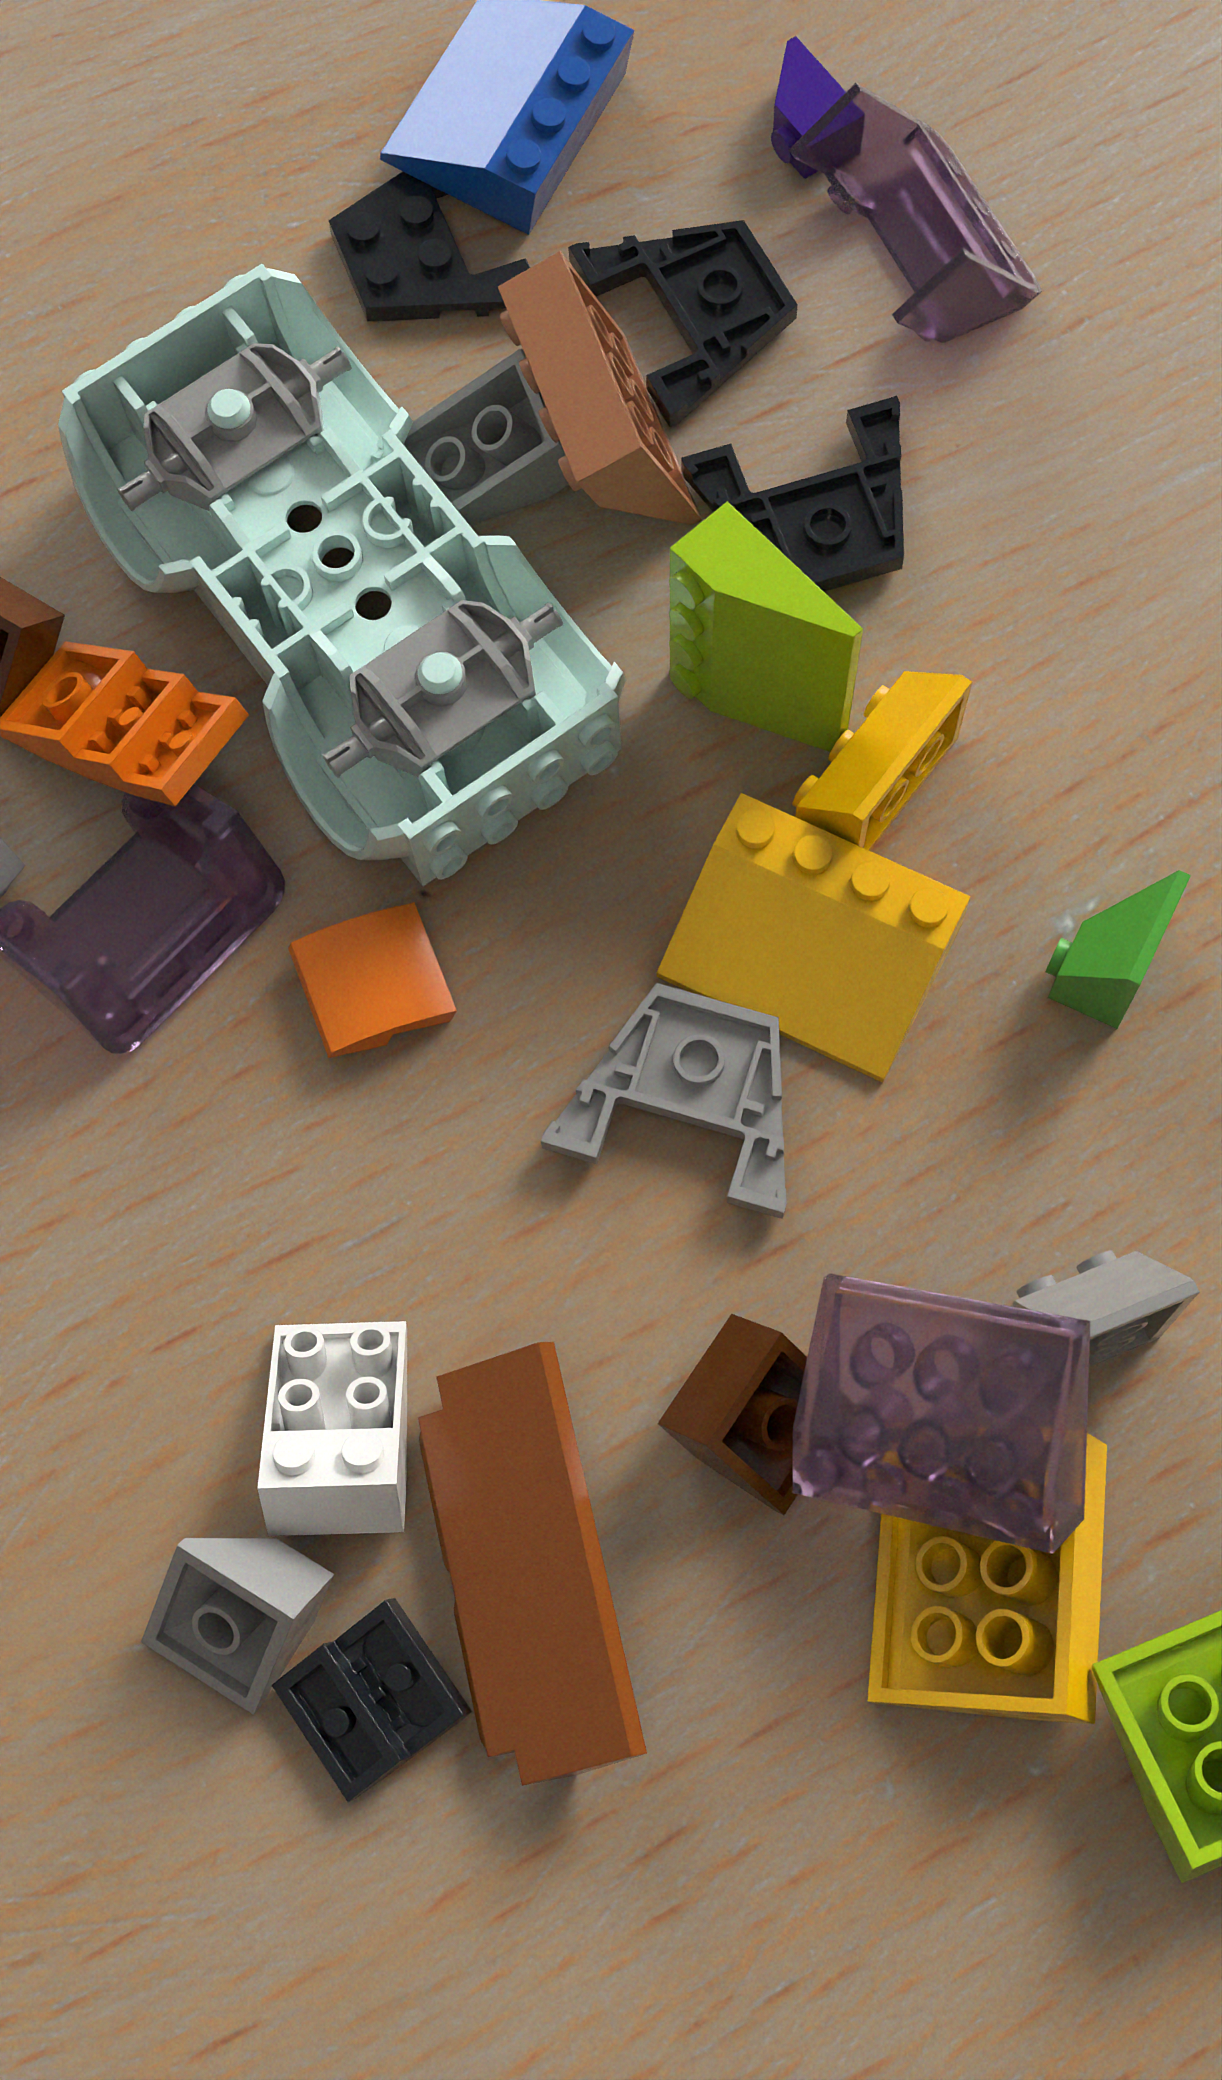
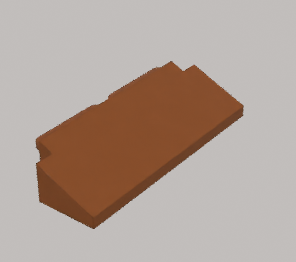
(527, 1569)

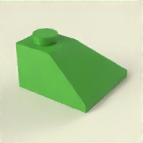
(1114, 951)

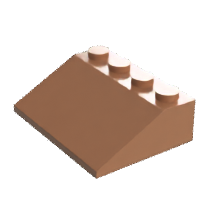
(593, 395)

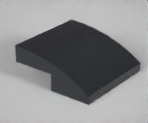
(371, 1699)

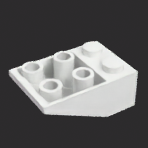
(335, 1430)

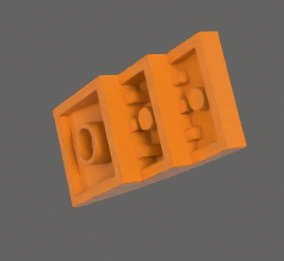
(121, 722)

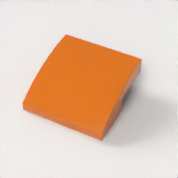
(371, 979)

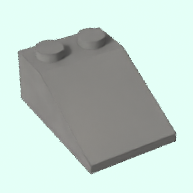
(489, 445)
(1123, 1298)

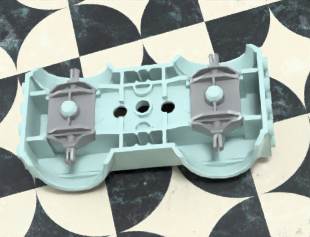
(391, 729)

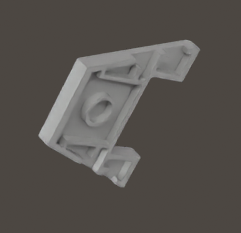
(694, 1065)

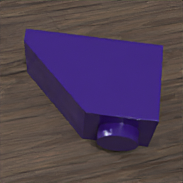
(801, 100)

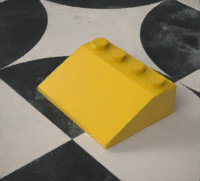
(814, 935)
(988, 1620)

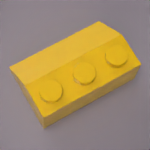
(886, 758)

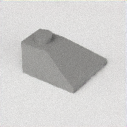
(236, 1612)

